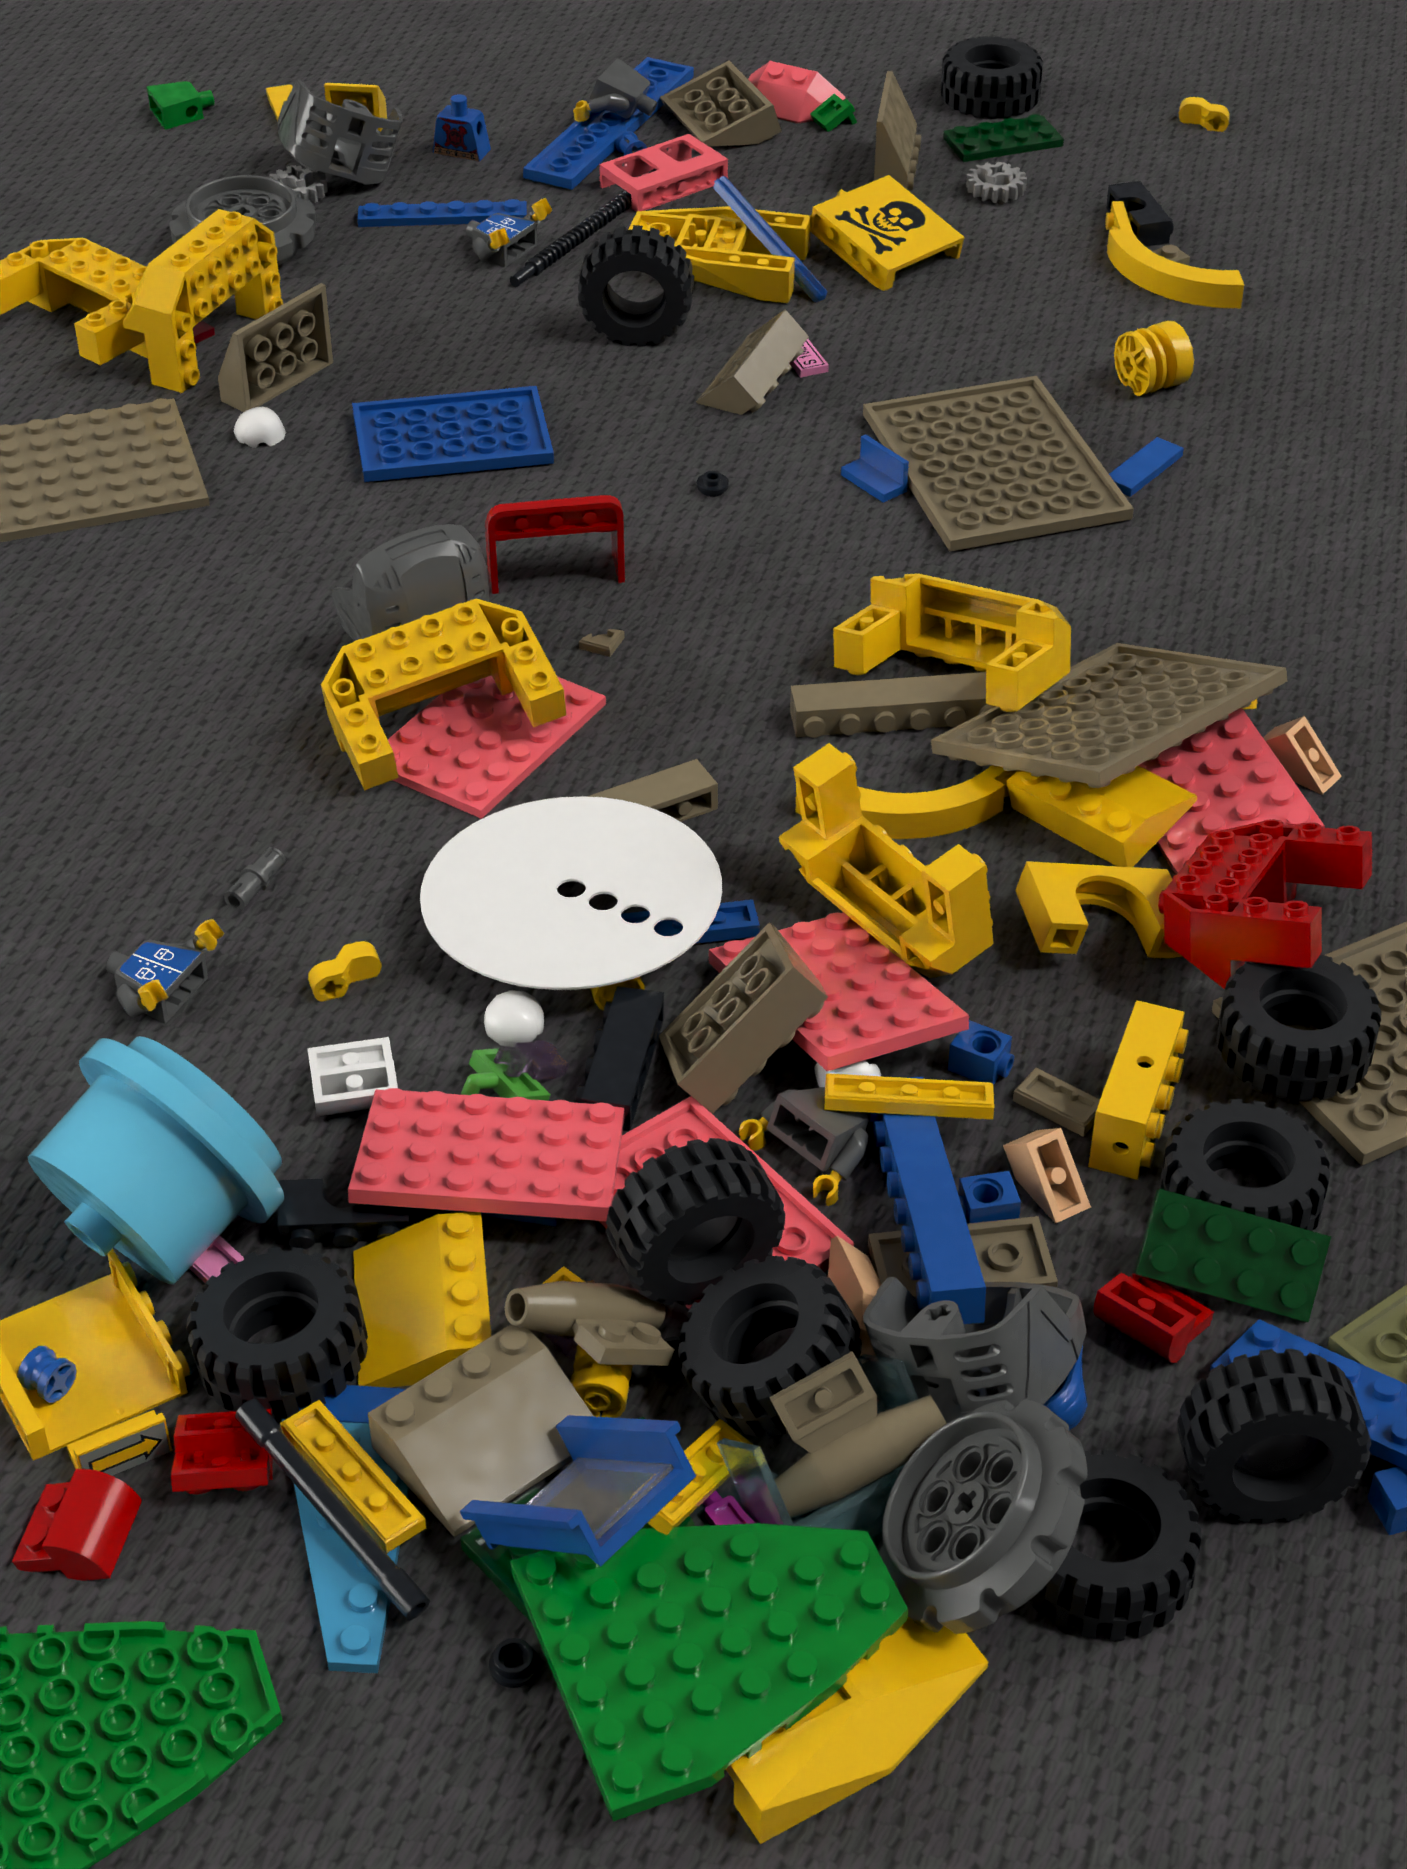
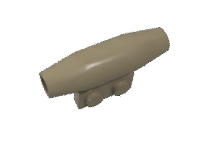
(605, 1318)
(845, 1438)

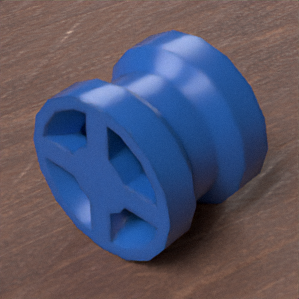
(47, 1374)

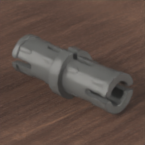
(255, 877)

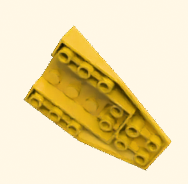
(856, 1731)

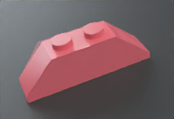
(792, 90)

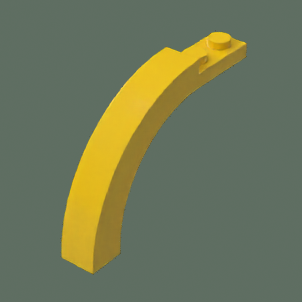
(1165, 276)
(938, 810)

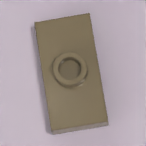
(1057, 1101)

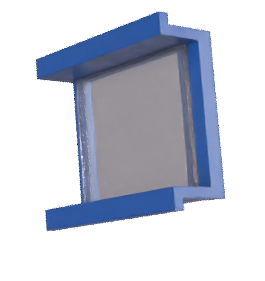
(610, 1490)

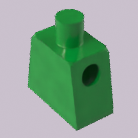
(178, 103)

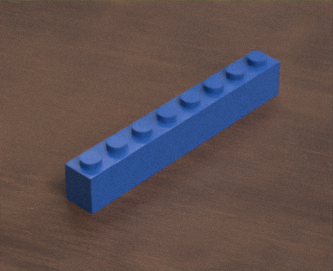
(930, 1213)

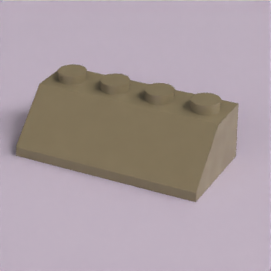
(756, 366)

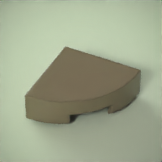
(602, 644)

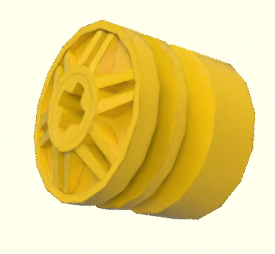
(1154, 357)

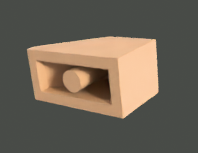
(1303, 755)
(1048, 1173)

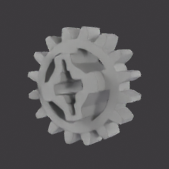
(305, 181)
(996, 182)

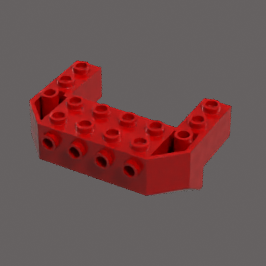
(1239, 892)

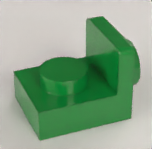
(833, 112)

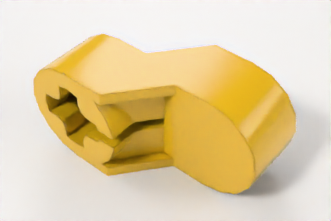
(1199, 111)
(352, 964)

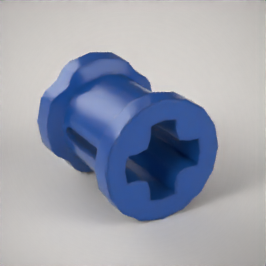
(627, 148)

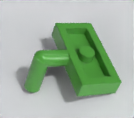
(493, 1077)

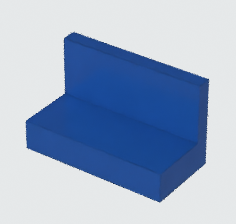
(878, 470)

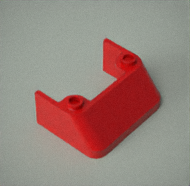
(555, 518)

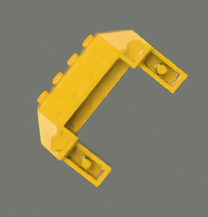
(79, 274)
(194, 278)
(1008, 635)
(425, 661)
(924, 914)

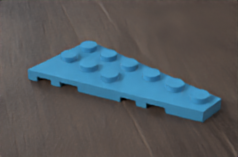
(346, 1594)

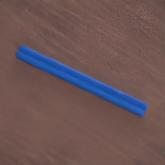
(768, 236)

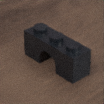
(1145, 215)
(310, 1219)

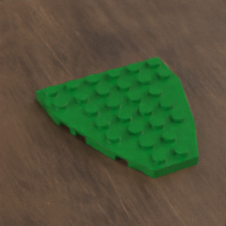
(702, 1644)
(118, 1731)

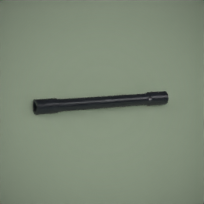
(392, 1579)

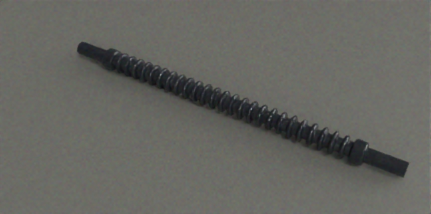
(573, 238)

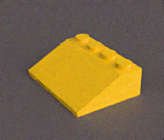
(1109, 821)
(422, 1298)

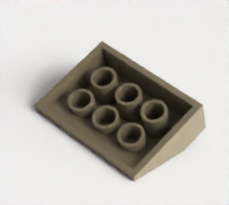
(723, 108)
(896, 136)
(277, 351)
(741, 1019)
(479, 1426)

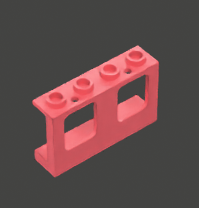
(672, 177)

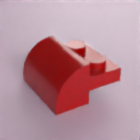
(1152, 1314)
(217, 1454)
(79, 1526)

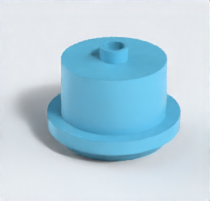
(156, 1158)

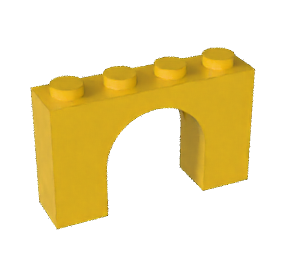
(1055, 891)

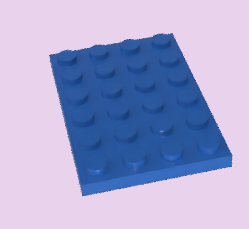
(451, 433)

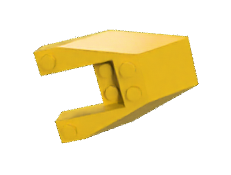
(727, 251)

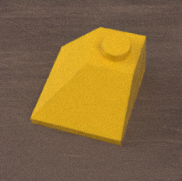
(367, 95)

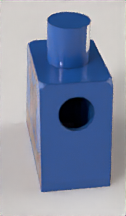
(461, 131)

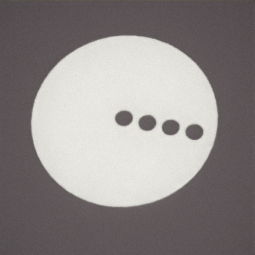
(498, 905)

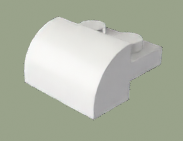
(349, 1074)

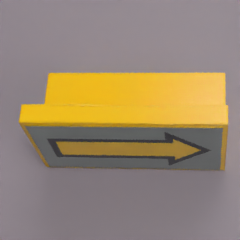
(122, 1445)

